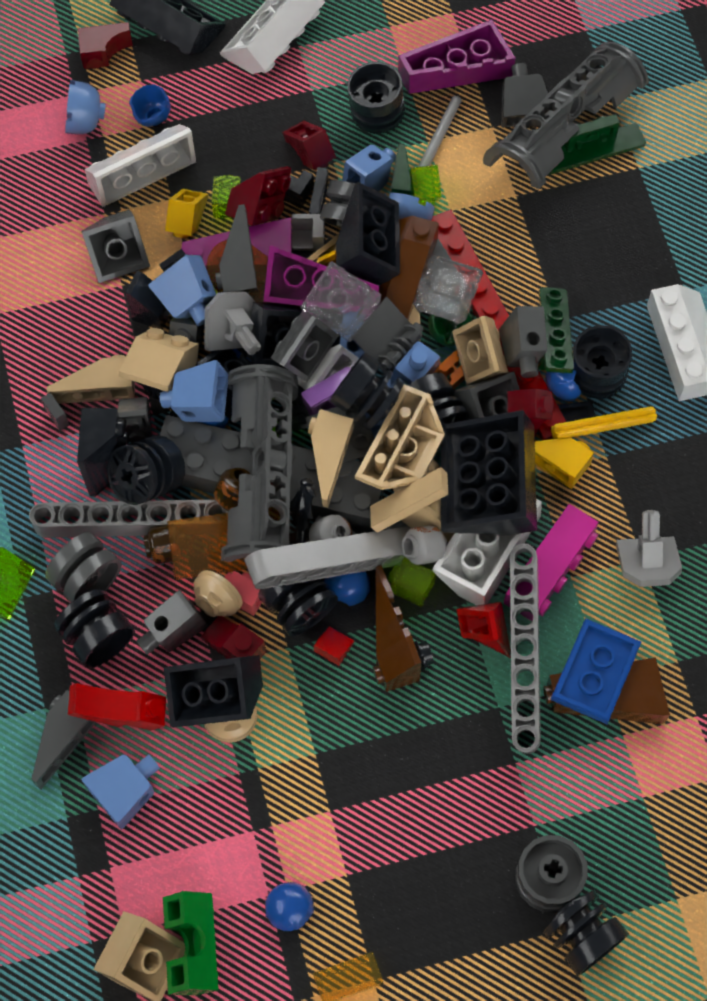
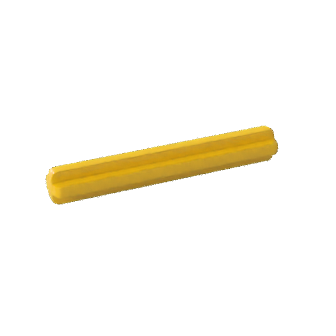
(604, 423)

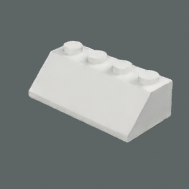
(270, 33)
(141, 164)
(682, 335)
(478, 562)

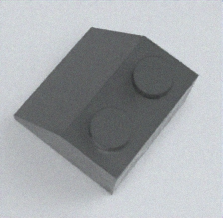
(304, 345)

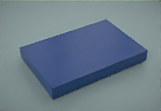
(596, 671)

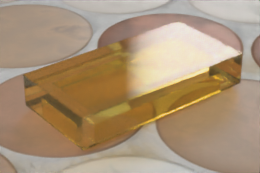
(348, 978)

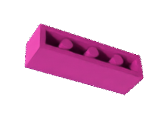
(558, 555)

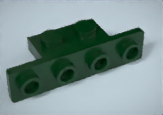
(599, 141)
(558, 332)

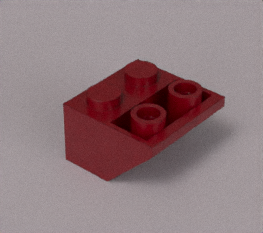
(261, 195)

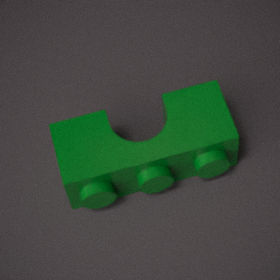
(193, 919)

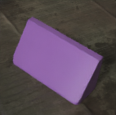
(318, 396)

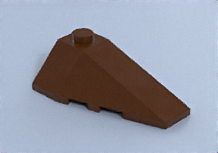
(417, 245)
(395, 650)

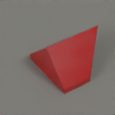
(485, 625)

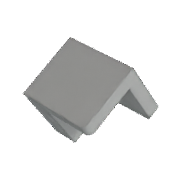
(307, 232)

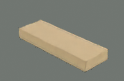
(409, 500)

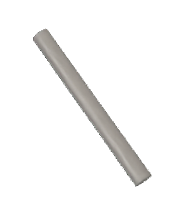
(440, 131)

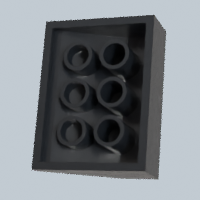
(490, 475)

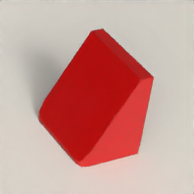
(333, 645)

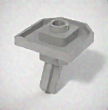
(230, 323)
(650, 558)

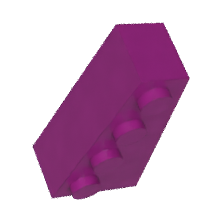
(457, 60)
(273, 233)
(292, 277)

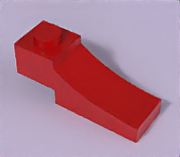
(117, 707)

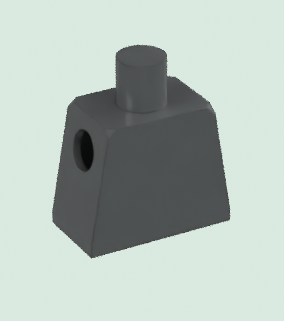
(520, 94)
(524, 339)
(172, 624)

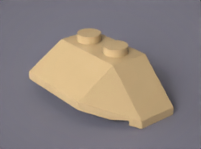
(403, 443)

